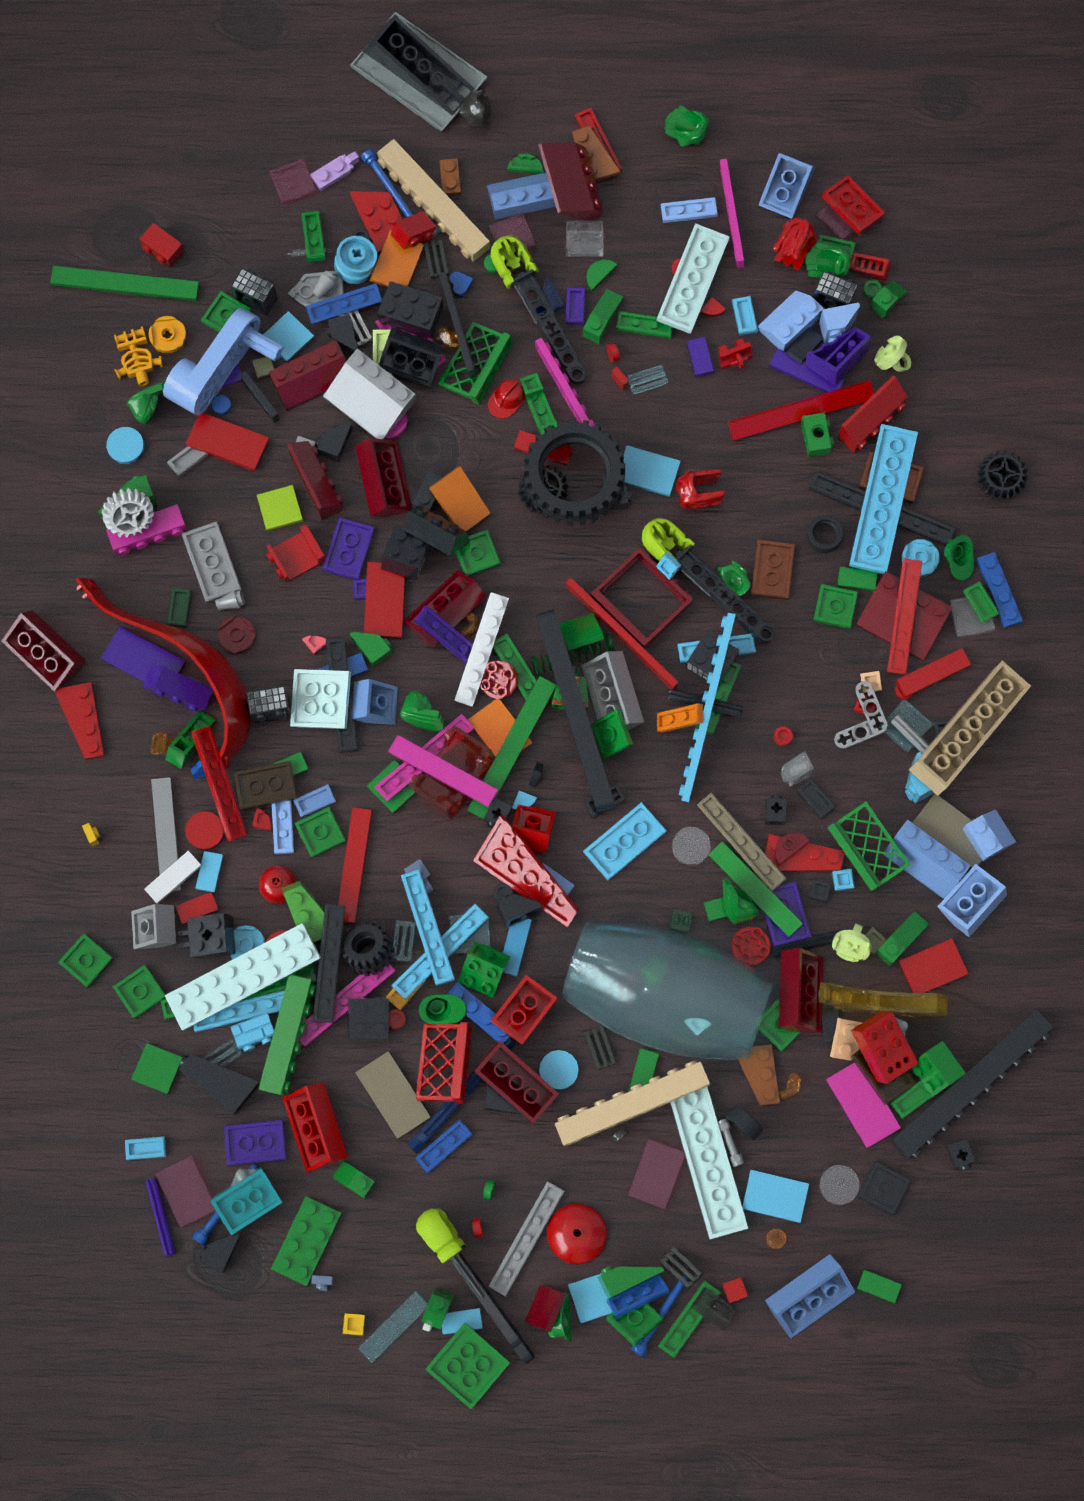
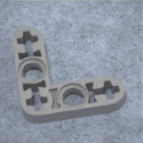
(867, 725)

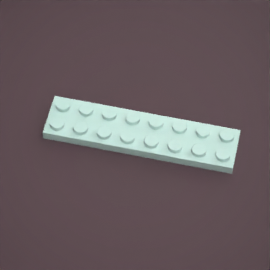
(242, 976)
(709, 1164)

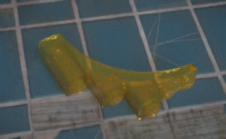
(873, 1001)

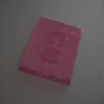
(656, 1174)
(185, 1191)

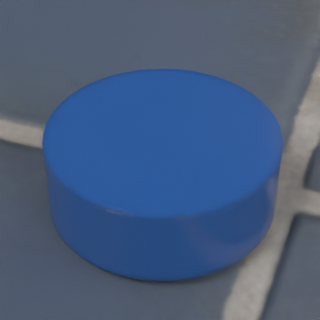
(221, 405)

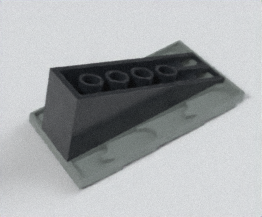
(417, 71)

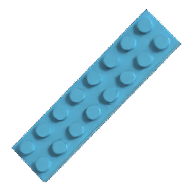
(883, 499)

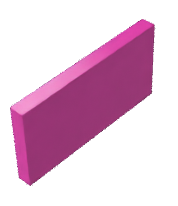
(862, 1105)

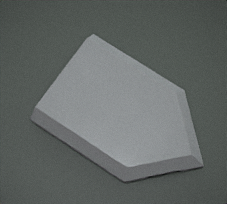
(303, 290)

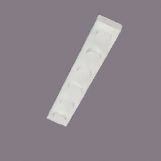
(481, 649)

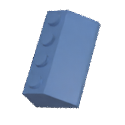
(520, 196)
(929, 860)
(810, 1296)

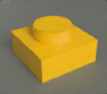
(92, 834)
(353, 1324)

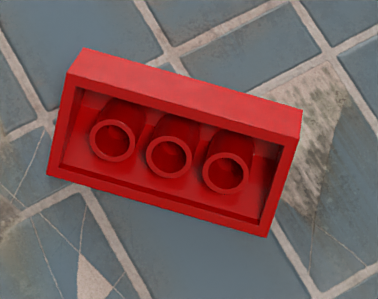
(874, 412)
(315, 1127)

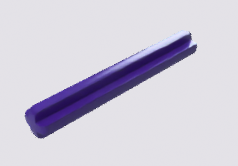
(160, 1217)

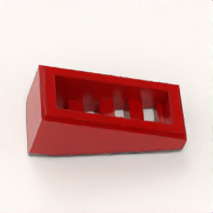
(872, 260)

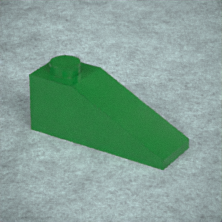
(602, 316)
(183, 746)
(902, 938)
(622, 1278)

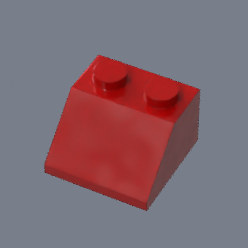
(534, 826)

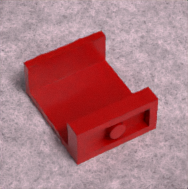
(296, 555)

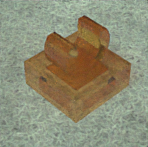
(448, 336)
(158, 743)

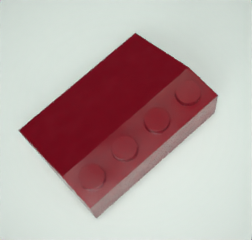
(571, 180)
(881, 609)

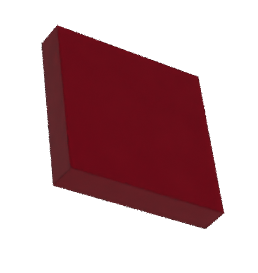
(545, 1308)

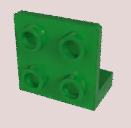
(483, 969)

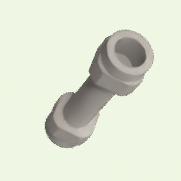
(736, 1159)

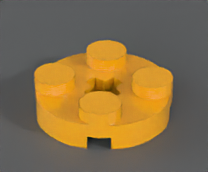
(159, 328)

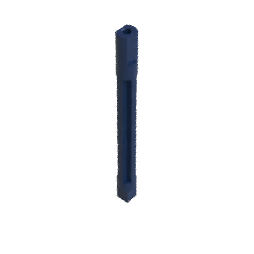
(445, 1112)

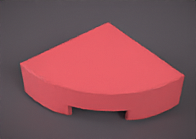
(315, 643)

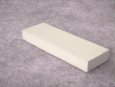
(172, 877)

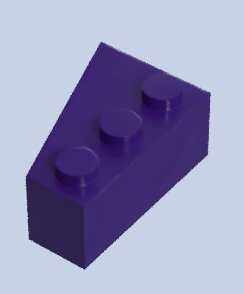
(839, 356)
(177, 688)

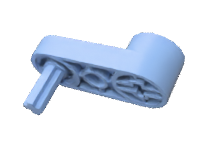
(197, 385)

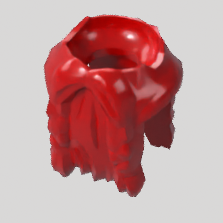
(795, 242)
(686, 490)

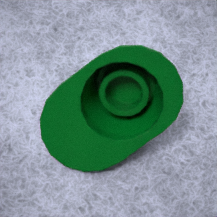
(960, 556)
(442, 1009)
(562, 1325)

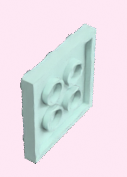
(320, 699)

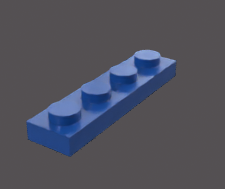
(343, 304)
(999, 590)
(479, 1013)

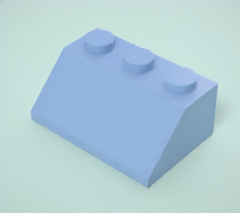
(791, 320)
(972, 900)

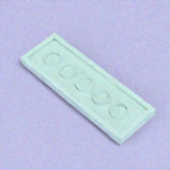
(692, 278)

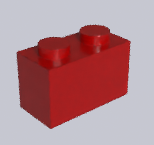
(413, 230)
(161, 245)

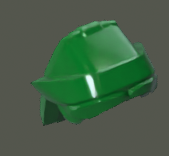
(686, 126)
(827, 259)
(144, 402)
(419, 712)
(737, 903)

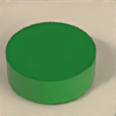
(488, 264)
(871, 289)
(489, 1189)

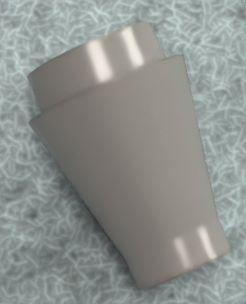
(324, 284)
(231, 601)

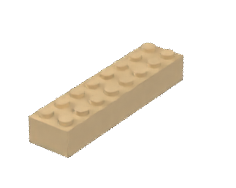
(969, 728)

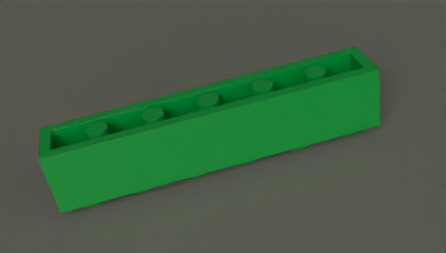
(287, 1035)

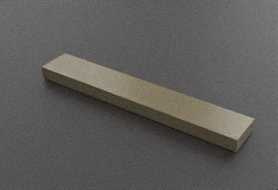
(741, 842)

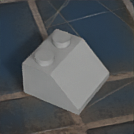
(153, 926)

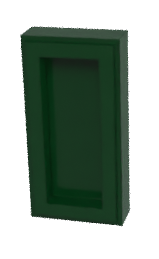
(179, 607)

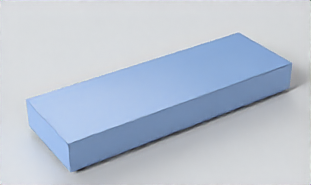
(689, 210)
(283, 828)

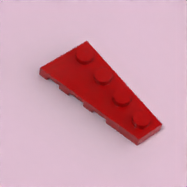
(81, 712)
(808, 858)

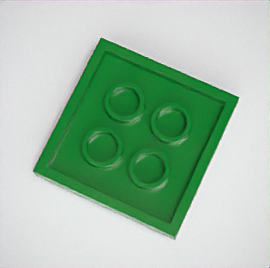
(467, 1365)

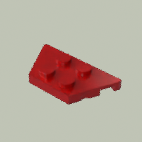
(377, 214)

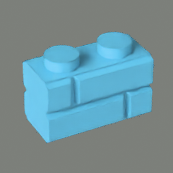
(253, 1032)

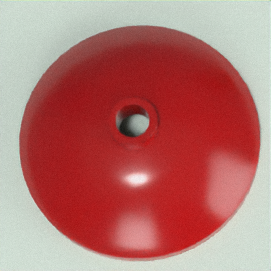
(582, 1248)

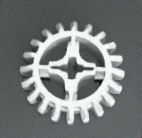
(125, 518)

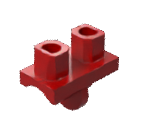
(735, 356)

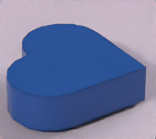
(460, 283)
(198, 771)

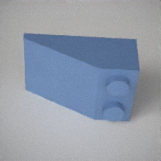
(786, 185)

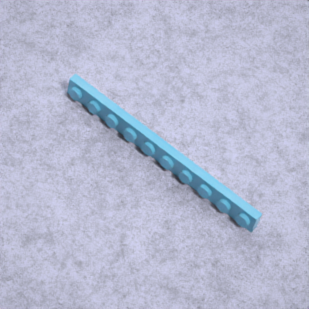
(708, 698)

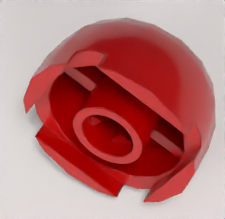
(270, 877)

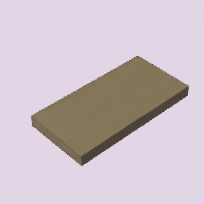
(945, 825)
(392, 1095)

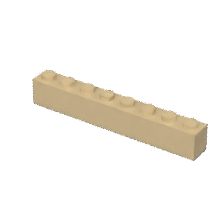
(433, 200)
(632, 1104)

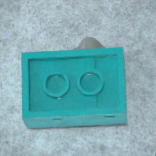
(245, 1199)

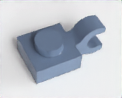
(424, 873)
(322, 1282)

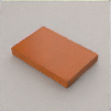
(395, 263)
(459, 499)
(494, 725)

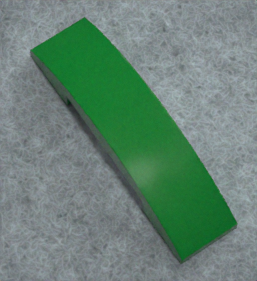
(537, 402)

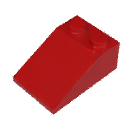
(524, 1010)

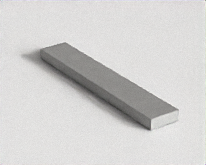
(165, 824)
(526, 1239)

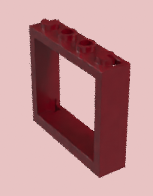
(672, 585)

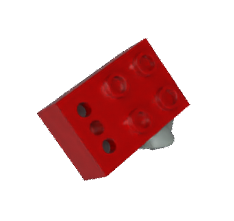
(885, 1046)

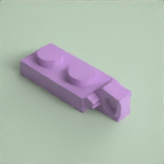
(334, 170)

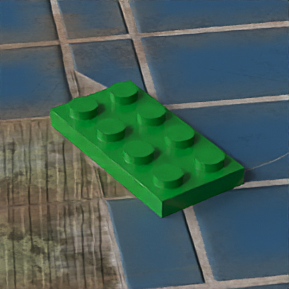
(306, 1241)

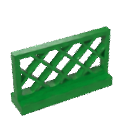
(490, 367)
(853, 852)

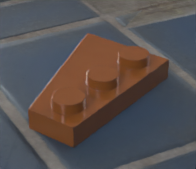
(598, 158)
(761, 1074)

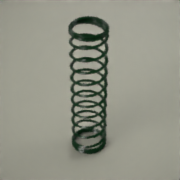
(608, 644)

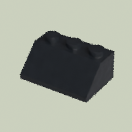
(411, 356)
(435, 530)

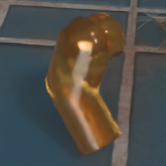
(472, 626)
(792, 1086)

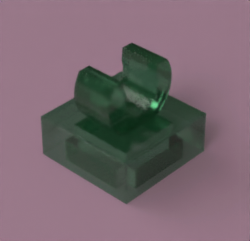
(681, 920)

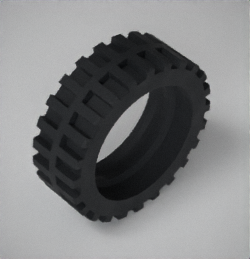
(574, 434)

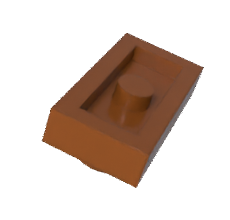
(450, 177)

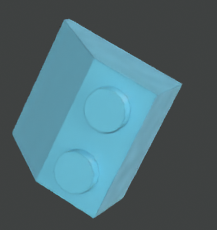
(916, 788)

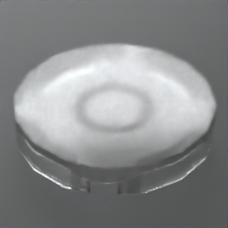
(691, 846)
(839, 1185)

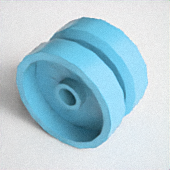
(355, 259)

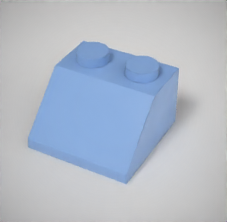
(837, 321)
(988, 835)

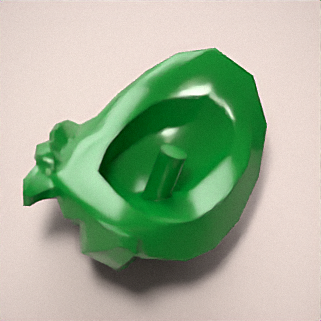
(735, 578)

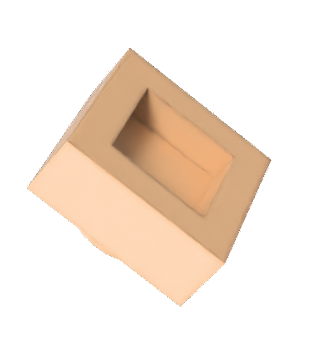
(872, 678)

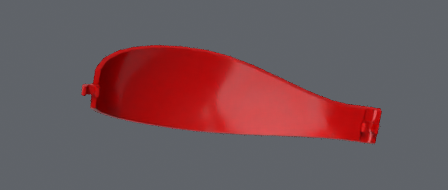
(217, 669)

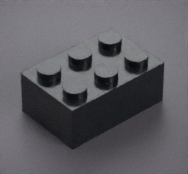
(410, 310)

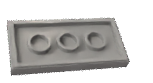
(211, 561)

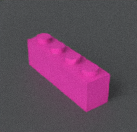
(164, 524)

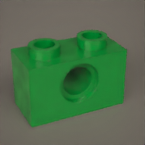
(814, 445)

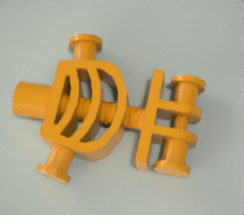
(139, 364)

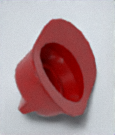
(506, 399)

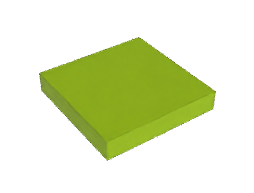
(279, 508)

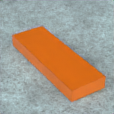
(680, 718)

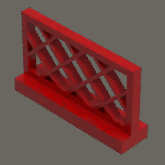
(460, 1060)

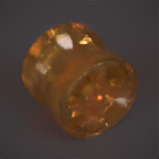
(773, 1240)

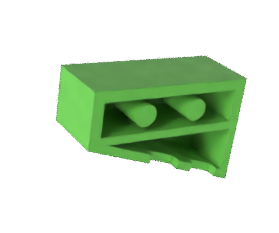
(305, 909)

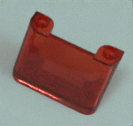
(462, 752)

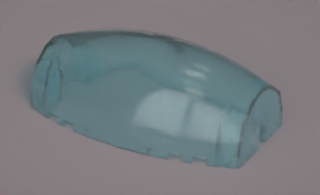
(666, 990)

